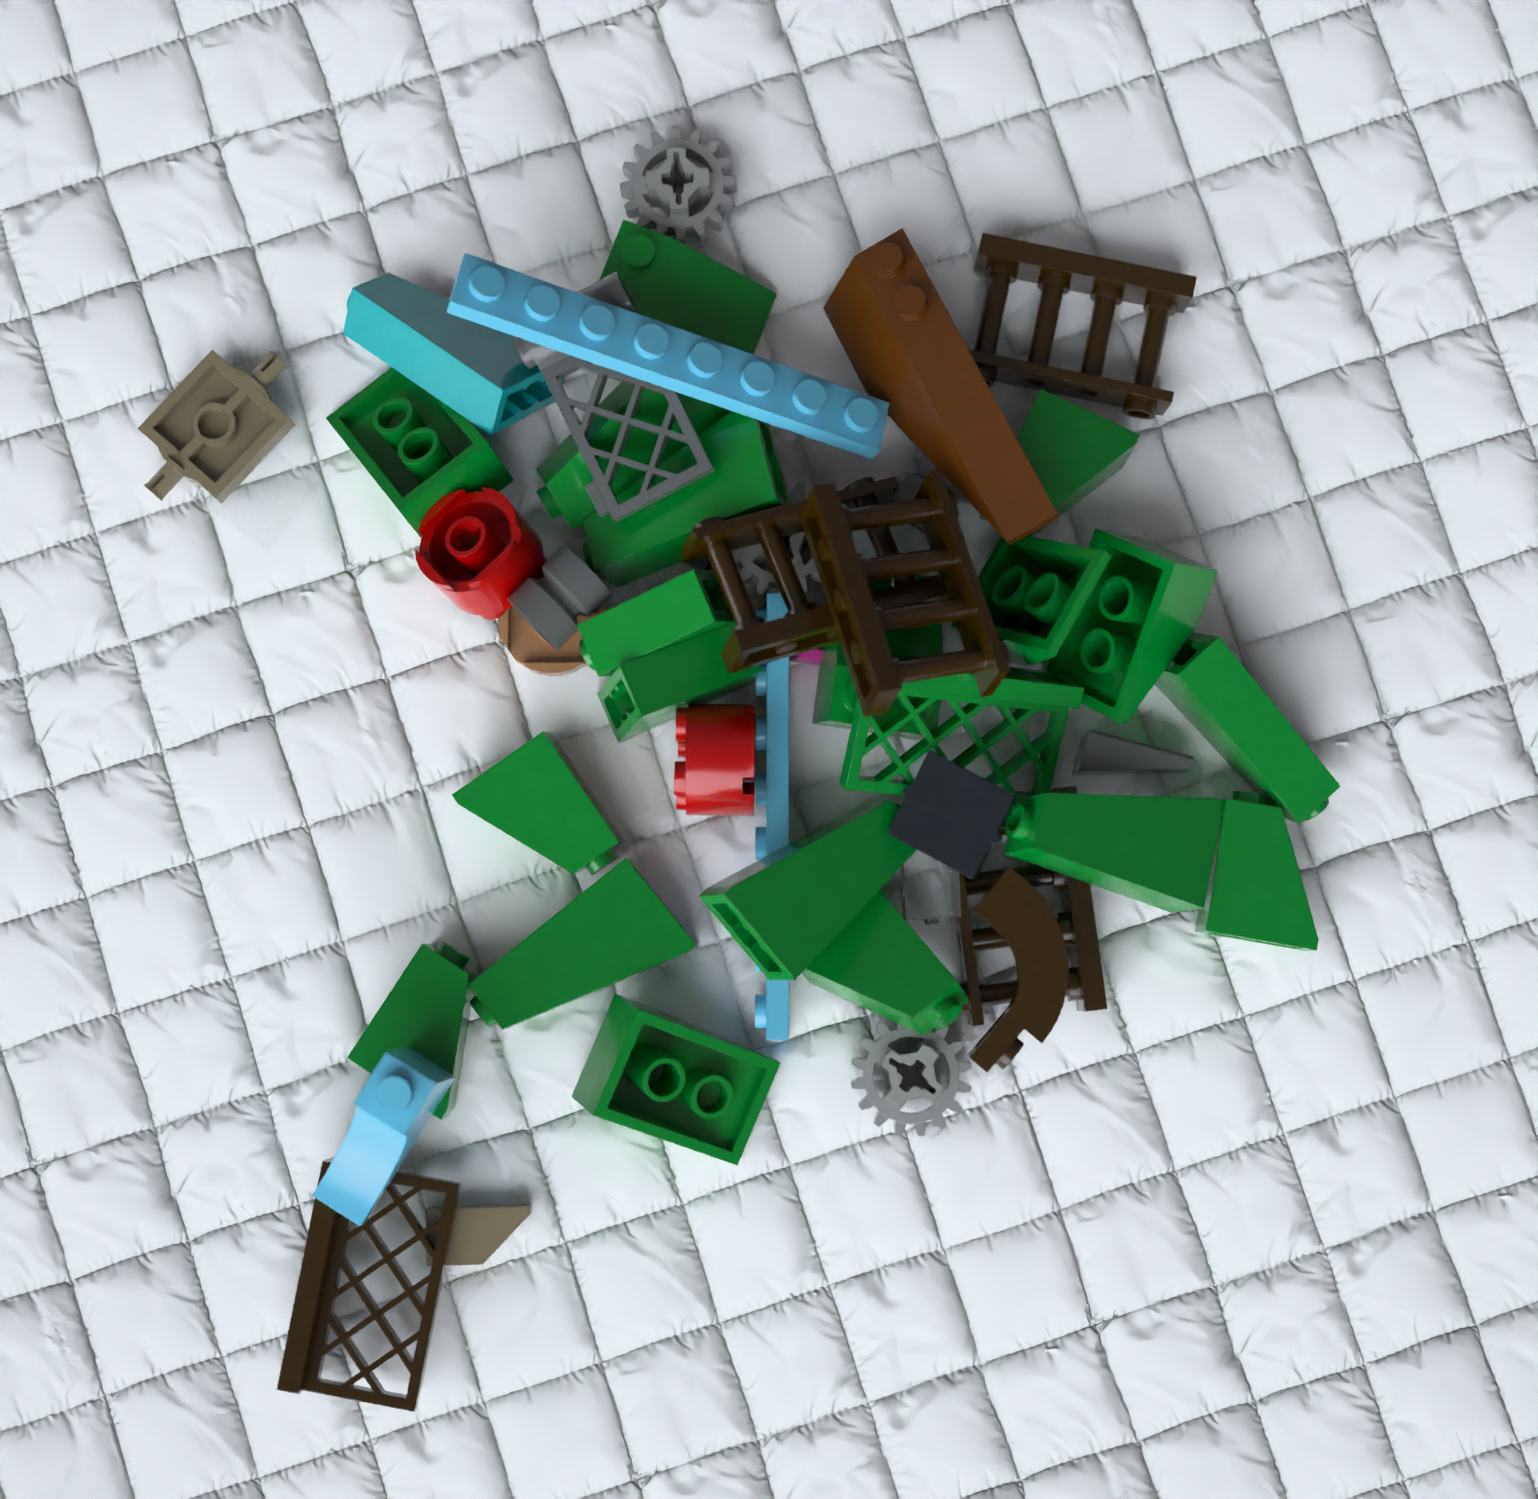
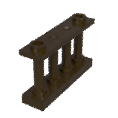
(1108, 285)
(804, 624)
(863, 624)
(1077, 926)

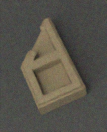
(477, 1231)

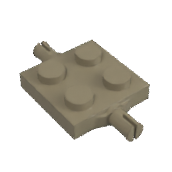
(216, 426)

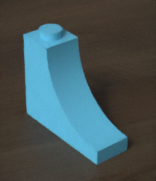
(384, 1129)

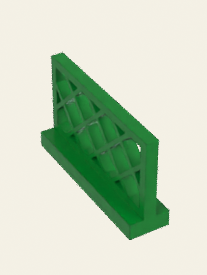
(1020, 689)

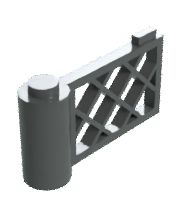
(558, 365)

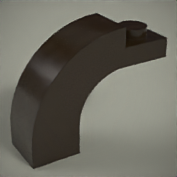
(1041, 963)

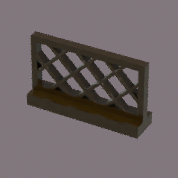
(318, 1290)

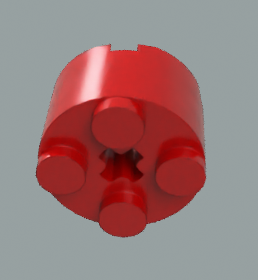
(478, 550)
(718, 760)

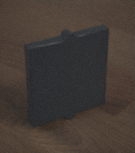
(952, 814)

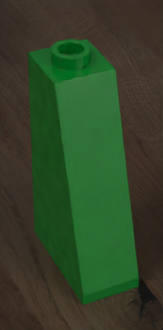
(567, 474)
(651, 540)
(1246, 727)
(1127, 844)
(809, 890)
(588, 945)

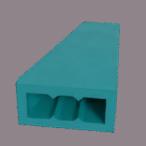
(446, 355)

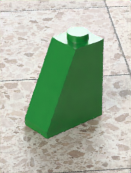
(1072, 449)
(654, 621)
(652, 686)
(545, 806)
(1256, 879)
(888, 970)
(426, 1013)

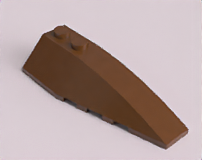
(936, 394)

